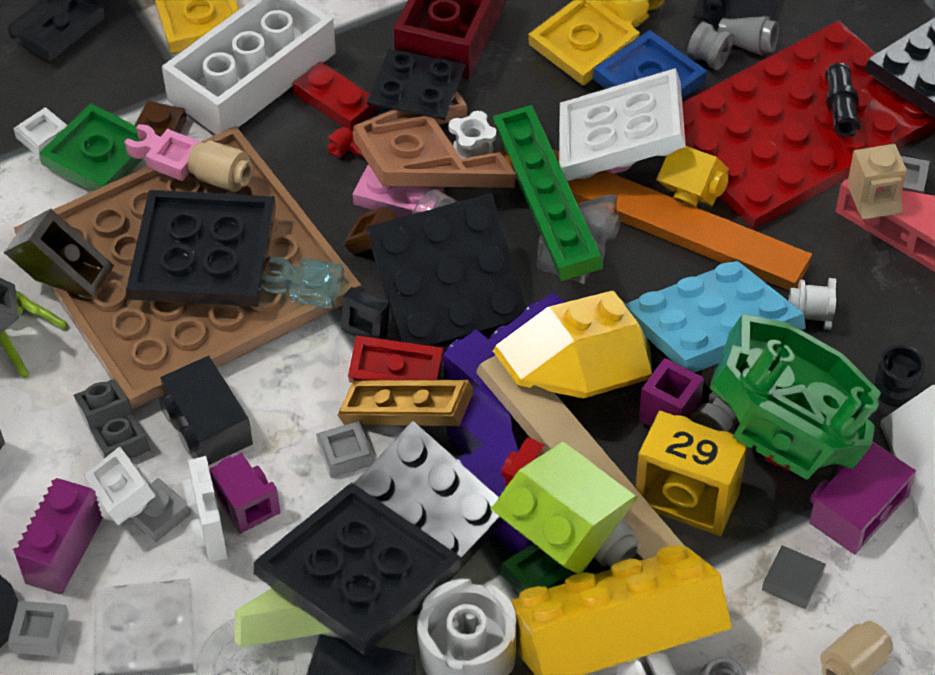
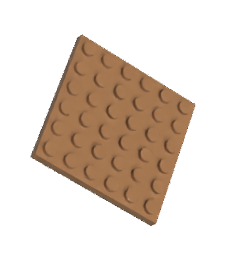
(153, 338)

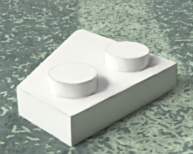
(208, 528)

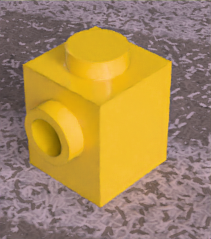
(694, 176)

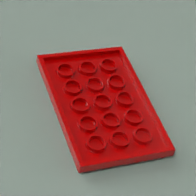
(780, 135)

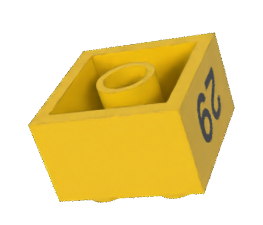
(690, 472)

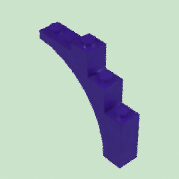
(486, 425)

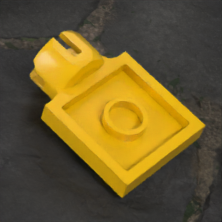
(588, 34)

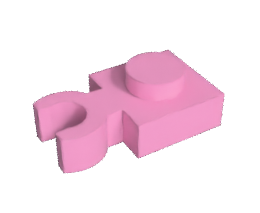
(162, 153)

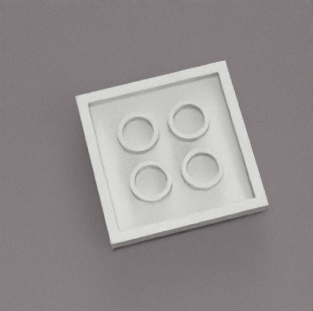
(621, 125)

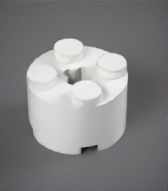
(467, 630)

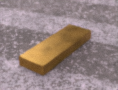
(406, 401)

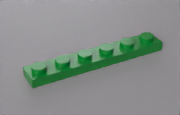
(547, 193)

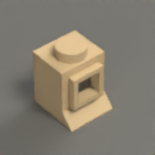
(877, 181)

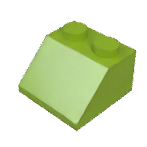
(564, 505)

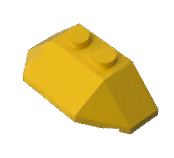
(578, 348)

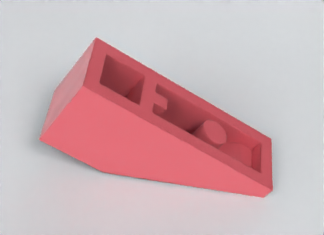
(908, 232)

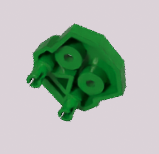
(795, 396)

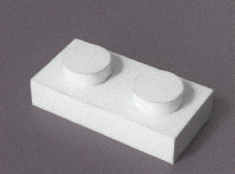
(119, 486)

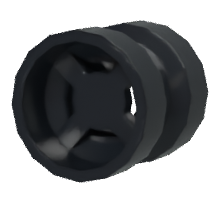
(899, 375)

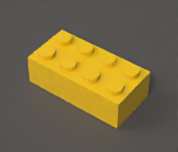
(620, 613)

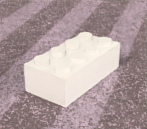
(248, 61)

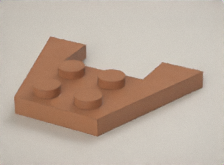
(416, 152)

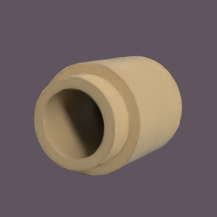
(220, 165)
(858, 651)

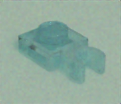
(309, 283)

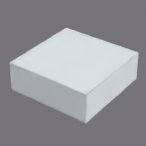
(39, 130)

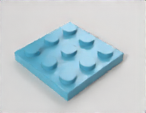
(698, 313)

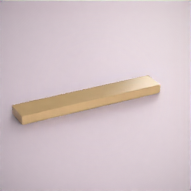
(550, 423)

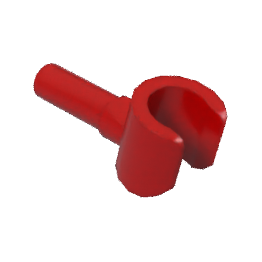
(342, 142)

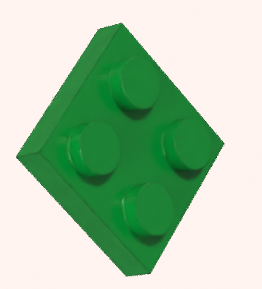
(92, 149)

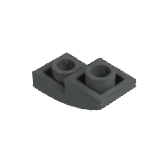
(111, 420)

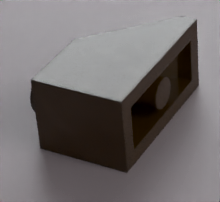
(58, 255)

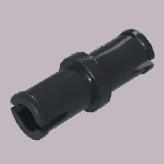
(842, 100)

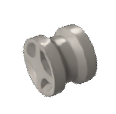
(710, 45)

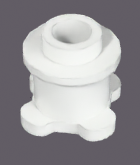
(473, 135)
(815, 301)

